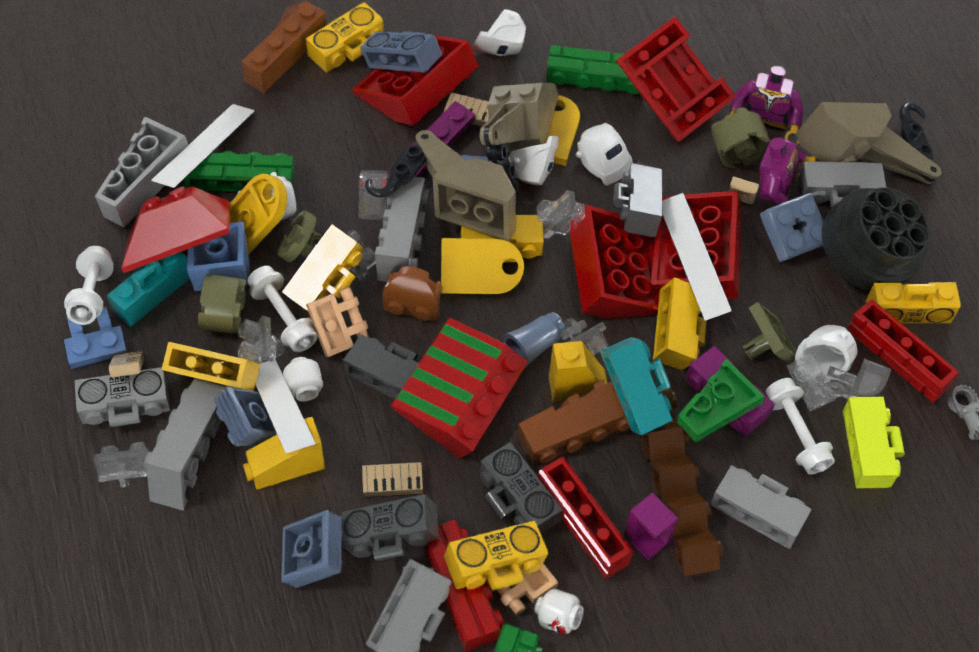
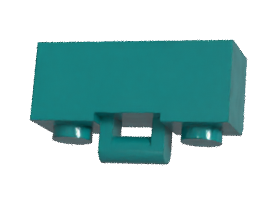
(148, 288)
(631, 377)

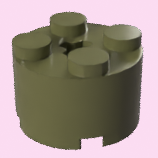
(740, 138)
(221, 303)

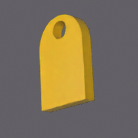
(565, 126)
(258, 209)
(476, 266)

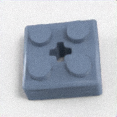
(780, 222)
(244, 416)
(311, 549)

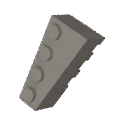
(131, 182)
(401, 227)
(183, 444)

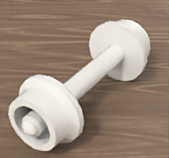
(83, 303)
(299, 333)
(815, 456)

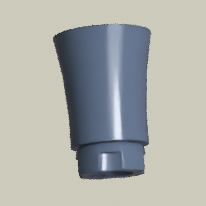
(535, 336)

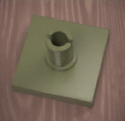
(772, 336)

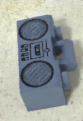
(401, 51)

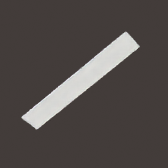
(202, 146)
(694, 257)
(282, 408)

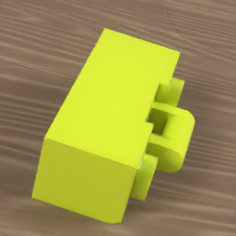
(868, 442)

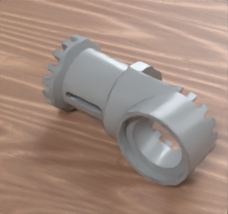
(969, 412)

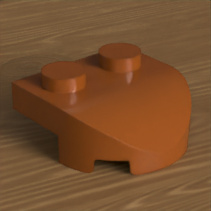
(412, 294)

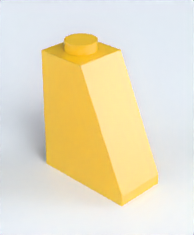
(573, 370)
(271, 465)

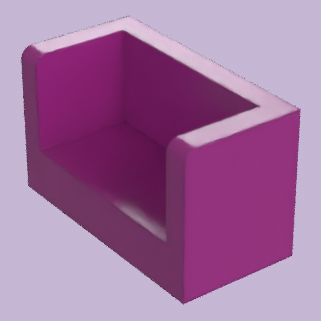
(650, 526)

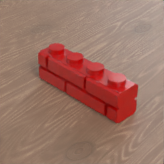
(902, 350)
(586, 518)
(469, 608)

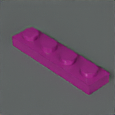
(449, 127)

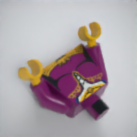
(772, 99)
(780, 169)

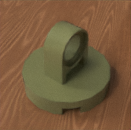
(300, 237)

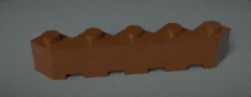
(675, 484)

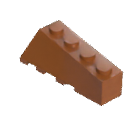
(282, 46)
(573, 424)

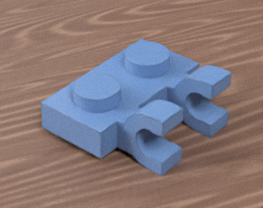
(94, 346)

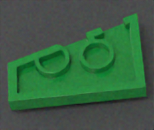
(719, 402)

